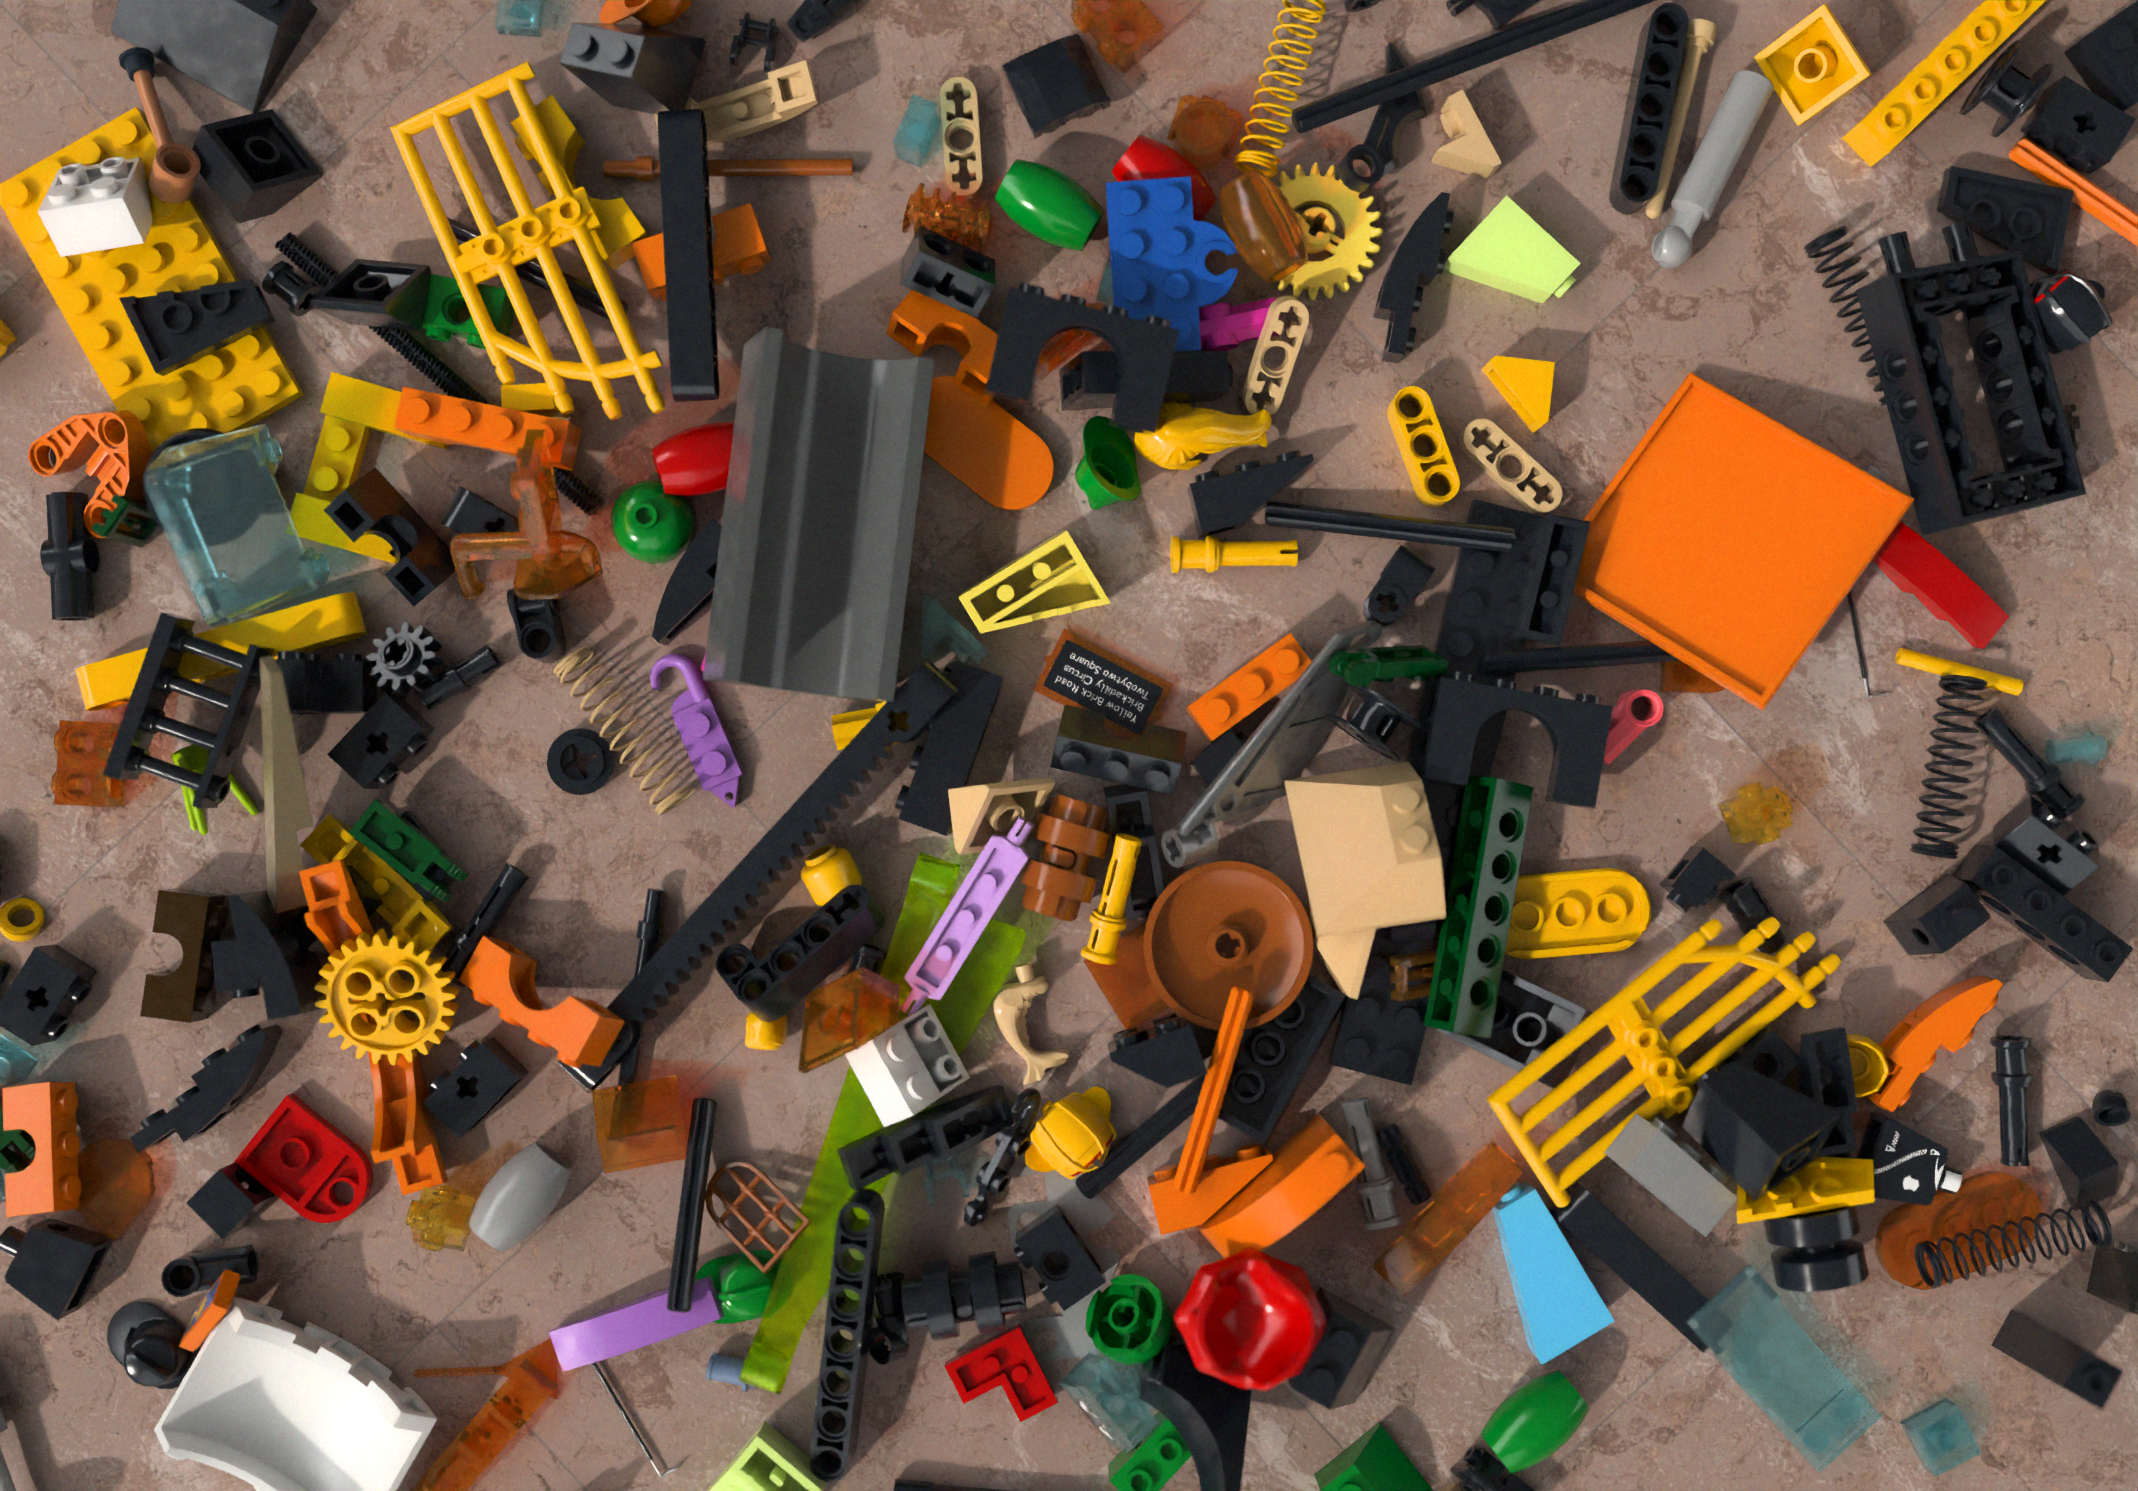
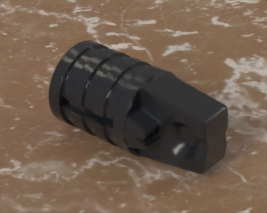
(814, 17)
(1750, 909)

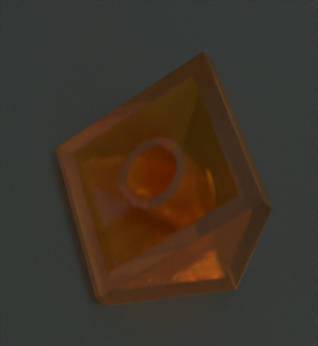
(639, 1124)

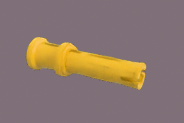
(1211, 553)
(1109, 917)

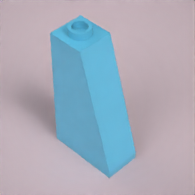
(1548, 1281)

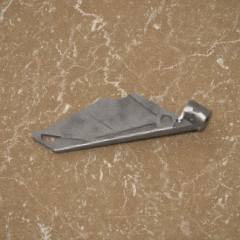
(1271, 754)

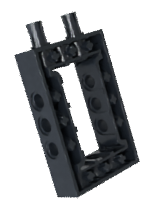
(2012, 370)

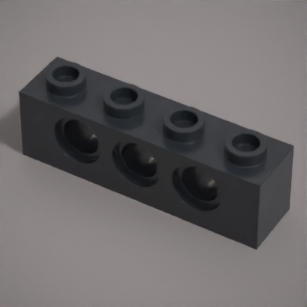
(2042, 913)

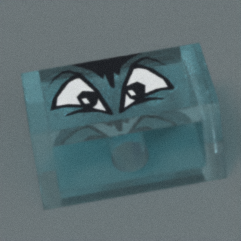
(1108, 1402)

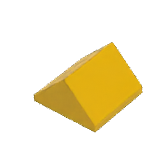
(1813, 65)

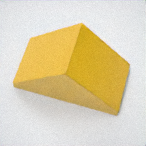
(1525, 386)

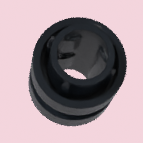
(949, 1297)

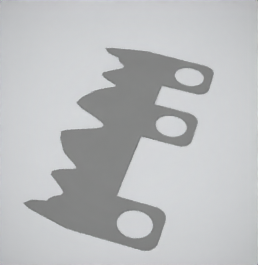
(1086, 1217)

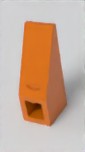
(1216, 1186)

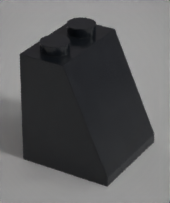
(634, 64)
(1757, 1126)
(1343, 1355)

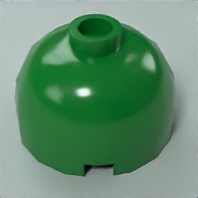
(653, 523)
(1129, 1320)

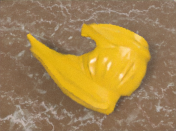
(1188, 431)

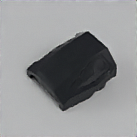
(1055, 84)

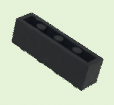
(949, 749)

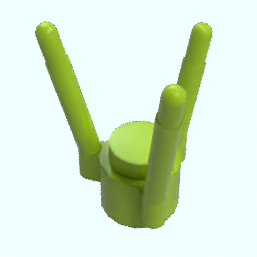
(196, 759)

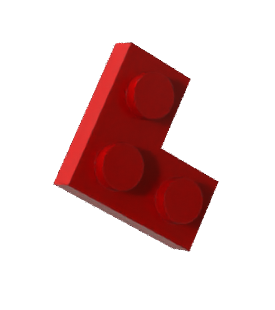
(1005, 1362)

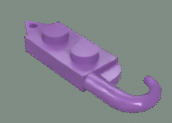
(702, 730)

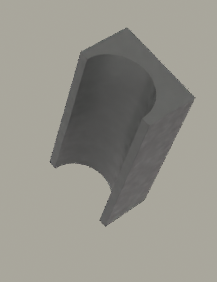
(818, 521)

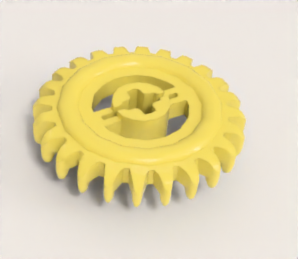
(1347, 252)

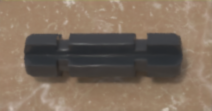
(1404, 1164)

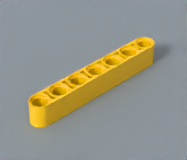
(290, 629)

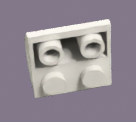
(97, 206)
(908, 1066)

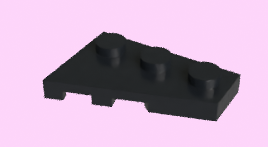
(2009, 213)
(194, 323)

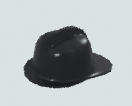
(148, 1345)

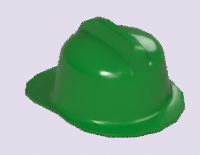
(1108, 464)
(741, 1284)

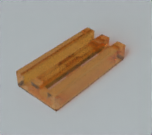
(1402, 976)

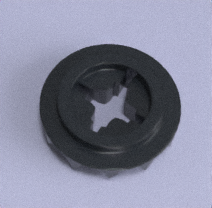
(564, 752)

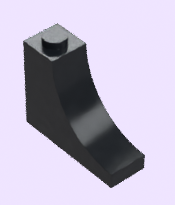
(1204, 1411)

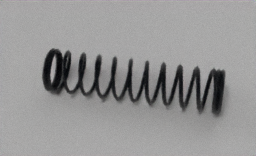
(1820, 243)
(1948, 849)
(1935, 1259)

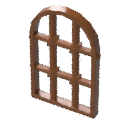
(770, 1214)

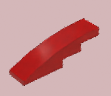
(1939, 585)

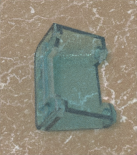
(232, 524)

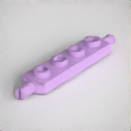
(967, 916)

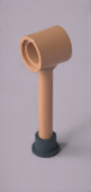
(174, 164)

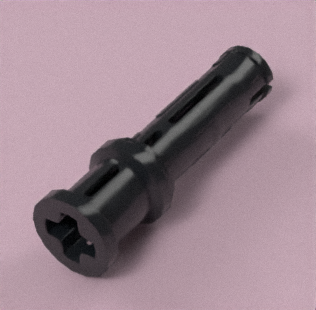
(2040, 778)
(484, 920)
(2012, 1079)

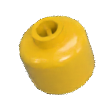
(829, 872)

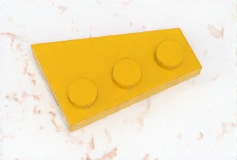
(1817, 1187)

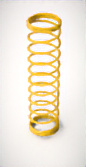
(1250, 155)

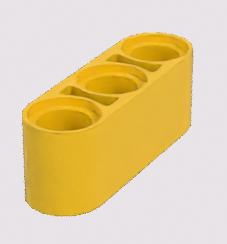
(1427, 427)

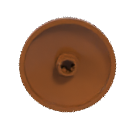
(1224, 931)

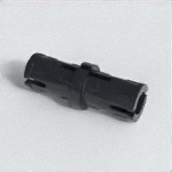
(459, 677)

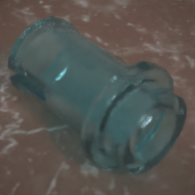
(2077, 749)

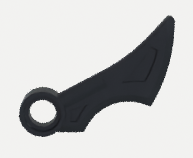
(1381, 141)

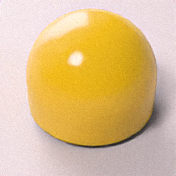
(25, 933)

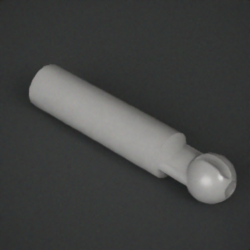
(1712, 166)

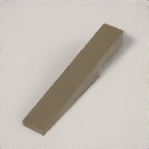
(284, 793)

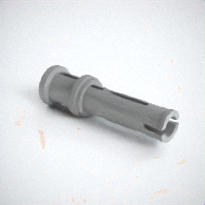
(1373, 1182)

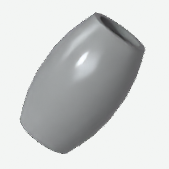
(520, 1196)

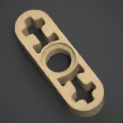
(948, 110)
(1293, 330)
(1497, 437)

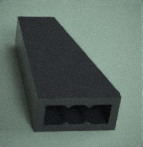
(1194, 376)
(2057, 1359)

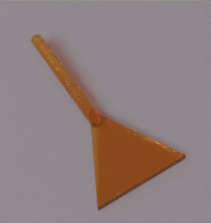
(542, 1356)

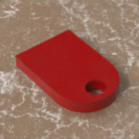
(304, 1159)

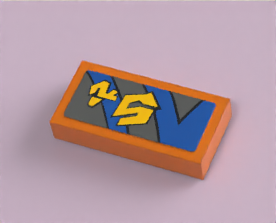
(210, 1310)

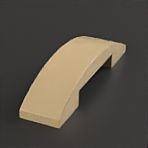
(759, 105)

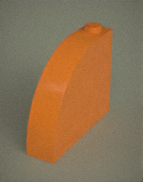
(1286, 1192)

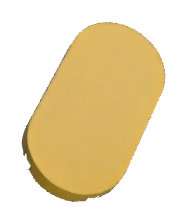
(1576, 913)

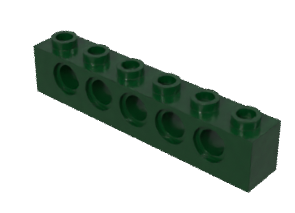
(1478, 906)

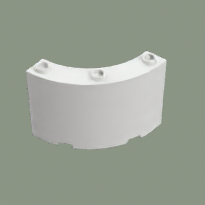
(293, 1408)

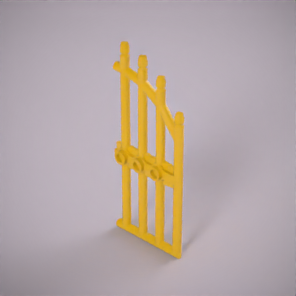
(521, 240)
(1646, 1047)

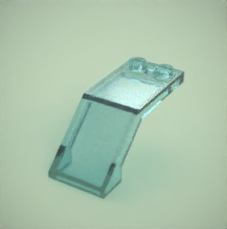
(1782, 1369)

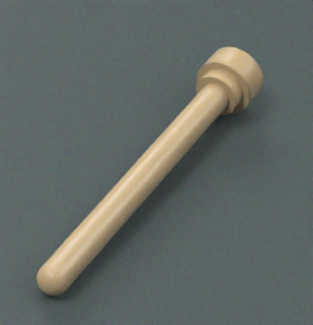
(1699, 38)

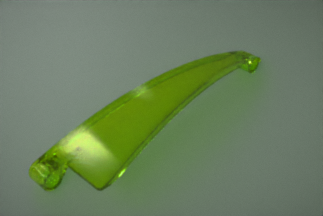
(808, 1263)

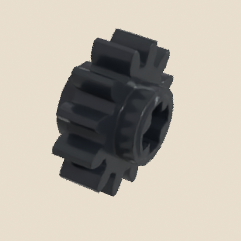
(405, 659)

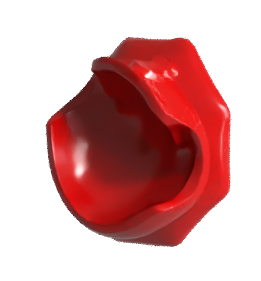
(1251, 1320)

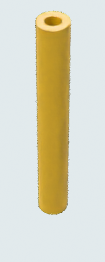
(1942, 666)

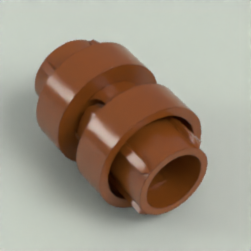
(1053, 888)

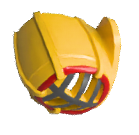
(1072, 1134)

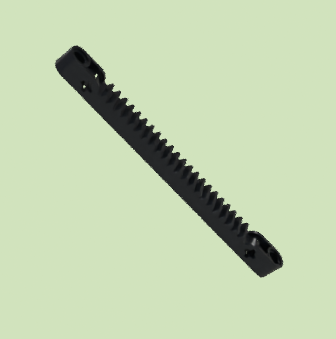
(924, 699)

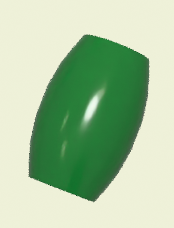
(1049, 205)
(1535, 1421)

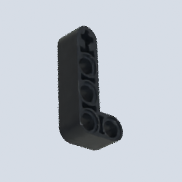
(803, 958)

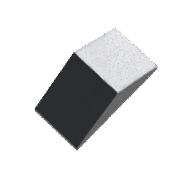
(2080, 1161)

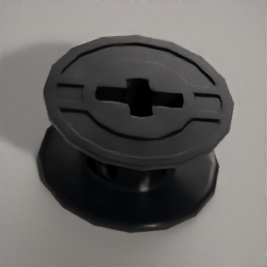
(2006, 89)
(1375, 721)

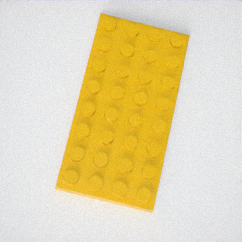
(180, 254)

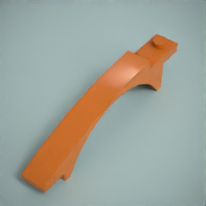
(401, 1119)

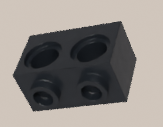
(948, 272)

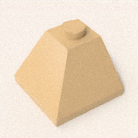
(1344, 957)

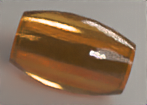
(1263, 226)

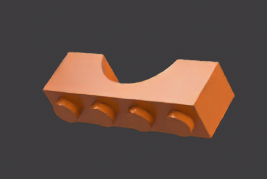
(482, 425)
(506, 978)

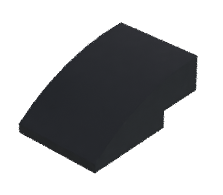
(275, 953)

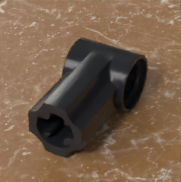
(208, 1268)

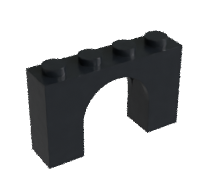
(1141, 348)
(1575, 728)

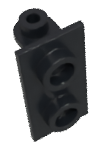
(1484, 1472)

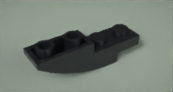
(1414, 263)
(218, 1091)

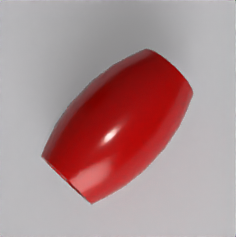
(1155, 160)
(695, 459)

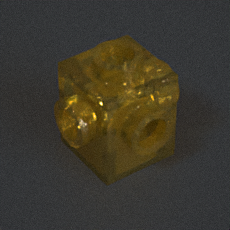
(1757, 813)
(440, 1218)

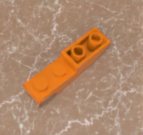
(1940, 1023)

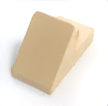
(1472, 149)

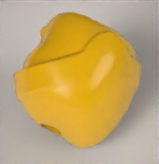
(765, 1035)

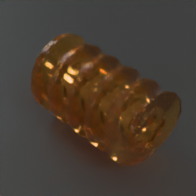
(949, 217)

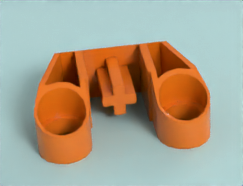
(115, 453)

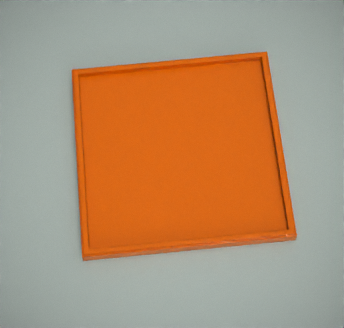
(1732, 539)

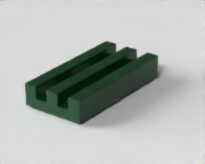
(119, 515)

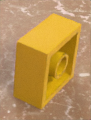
(531, 399)

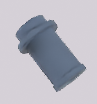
(726, 1370)

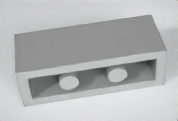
(1672, 1172)

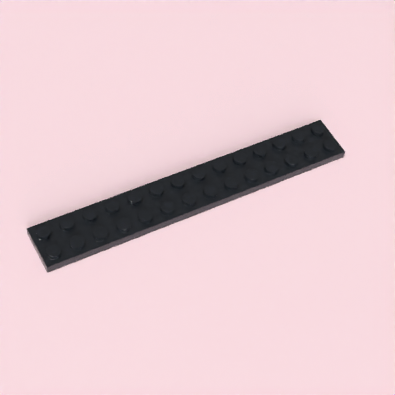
(1478, 617)

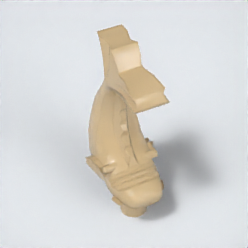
(1010, 1012)

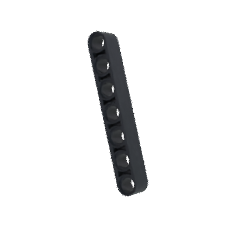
(688, 255)
(842, 1353)

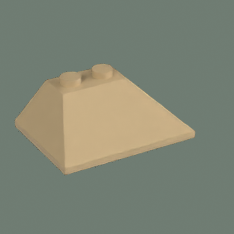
(1367, 848)

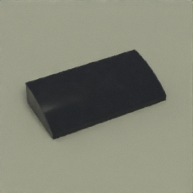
(1275, 1061)

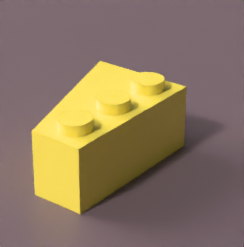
(1034, 586)

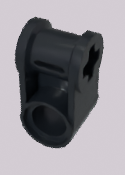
(475, 514)
(1400, 583)
(536, 618)

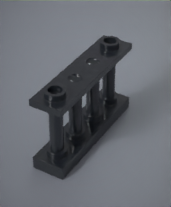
(146, 715)

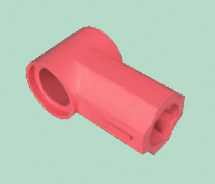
(1625, 727)

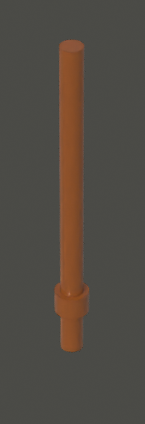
(648, 168)

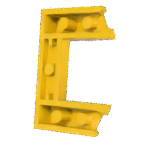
(350, 413)

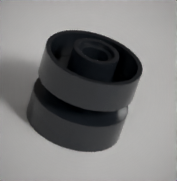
(1817, 1250)

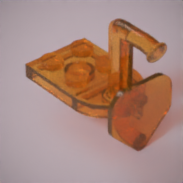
(549, 558)

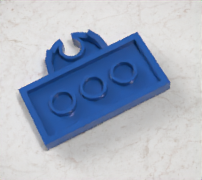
(1162, 254)

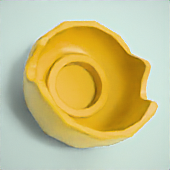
(1867, 1063)

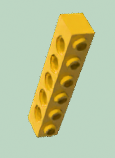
(1937, 76)

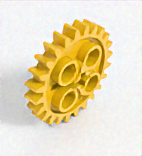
(380, 962)

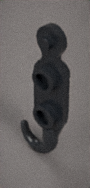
(1012, 1145)

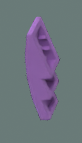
(632, 1326)

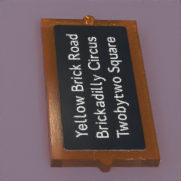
(1102, 682)

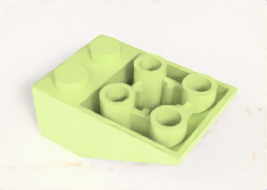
(768, 1464)

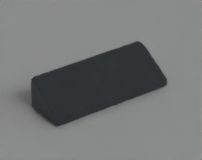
(1554, 579)

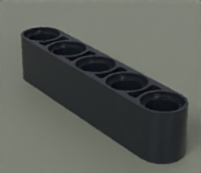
(1660, 94)
(1631, 1259)

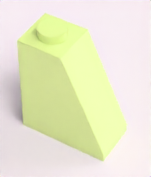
(1514, 256)

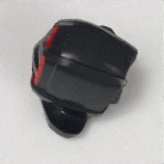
(2069, 309)

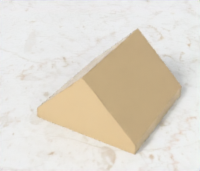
(994, 809)

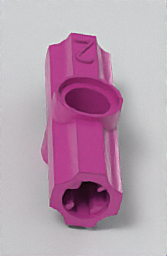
(1227, 326)

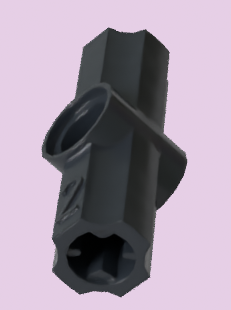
(69, 557)

